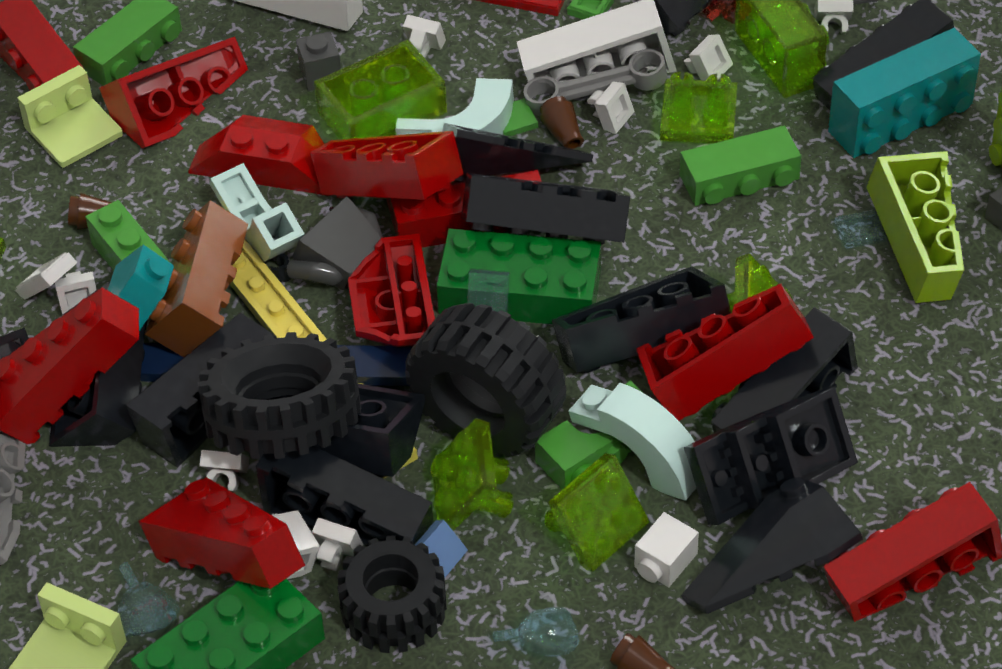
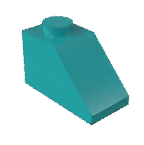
(142, 280)

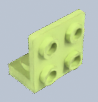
(67, 117)
(72, 634)

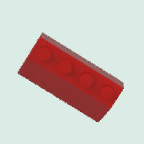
(440, 212)

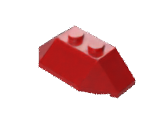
(271, 150)
(392, 293)

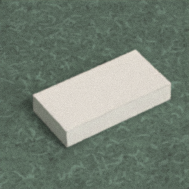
(45, 275)

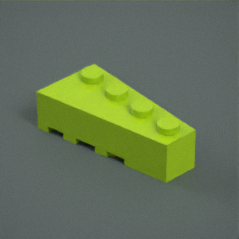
(919, 221)

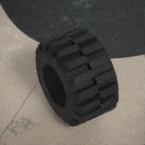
(398, 620)

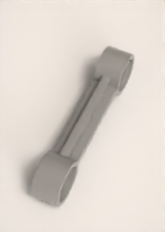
(588, 84)

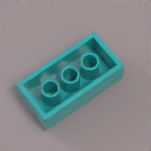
(904, 93)

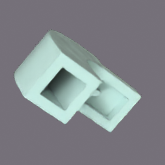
(487, 112)
(269, 229)
(645, 429)

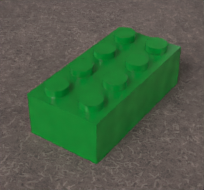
(545, 272)
(240, 631)

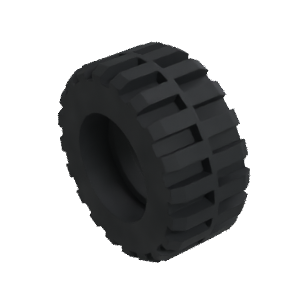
(489, 370)

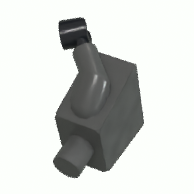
(332, 247)

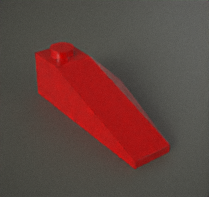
(159, 98)

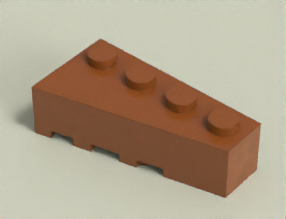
(199, 279)

